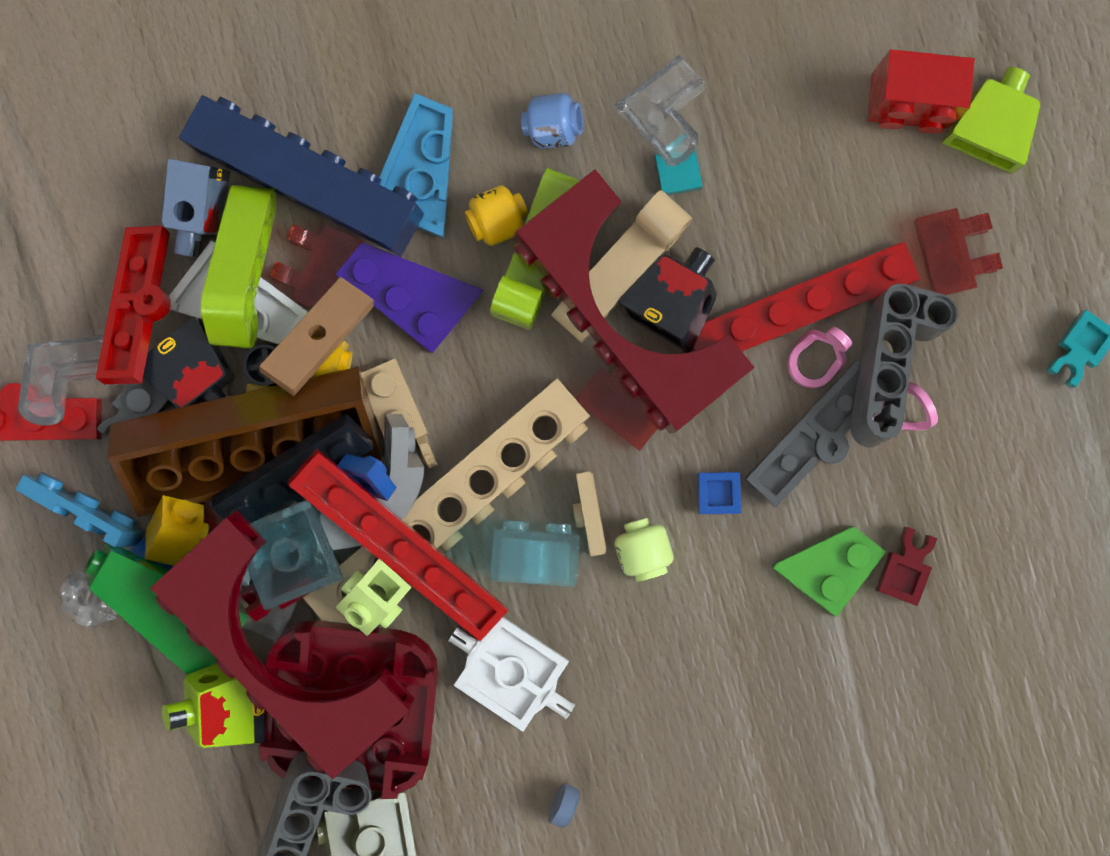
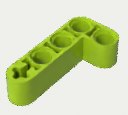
(237, 266)
(520, 291)

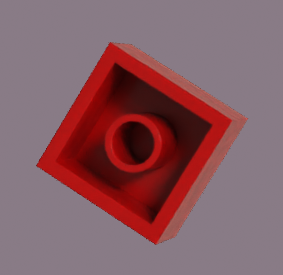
(920, 90)

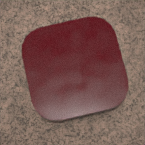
(340, 656)

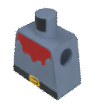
(196, 188)

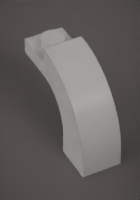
(403, 469)

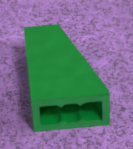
(125, 584)

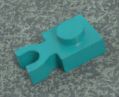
(1084, 344)

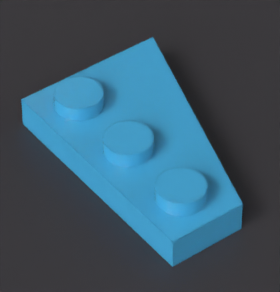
(422, 160)
(49, 493)

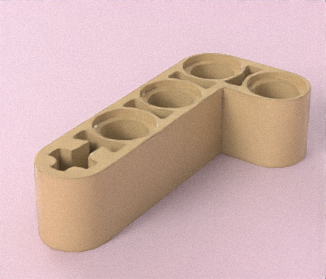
(649, 237)

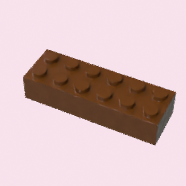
(215, 443)

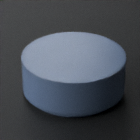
(564, 805)

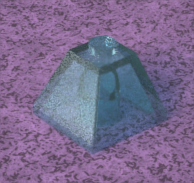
(294, 557)

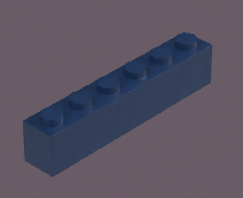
(303, 175)

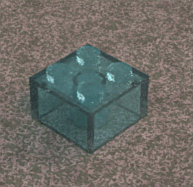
(535, 555)

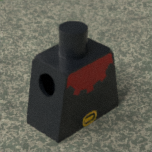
(673, 298)
(188, 367)

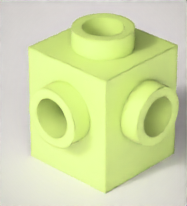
(373, 597)

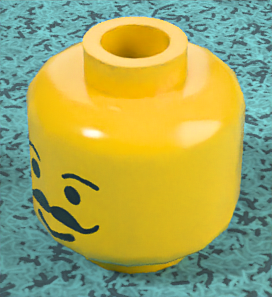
(495, 215)

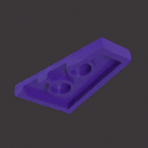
(409, 294)

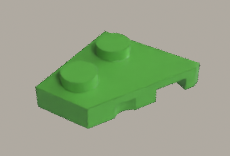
(832, 568)

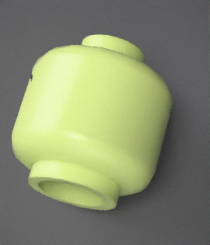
(644, 550)

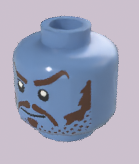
(552, 121)

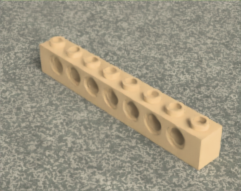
(553, 403)

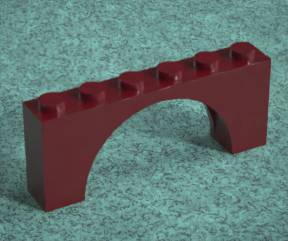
(560, 248)
(326, 723)

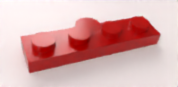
(134, 305)
(79, 422)

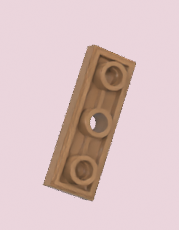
(333, 319)

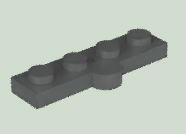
(813, 438)

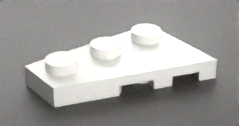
(274, 310)

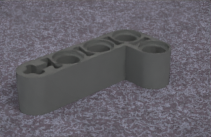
(893, 368)
(310, 800)

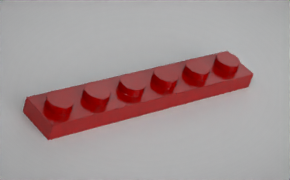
(811, 300)
(397, 544)

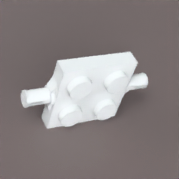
(511, 673)

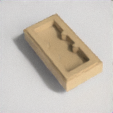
(588, 513)

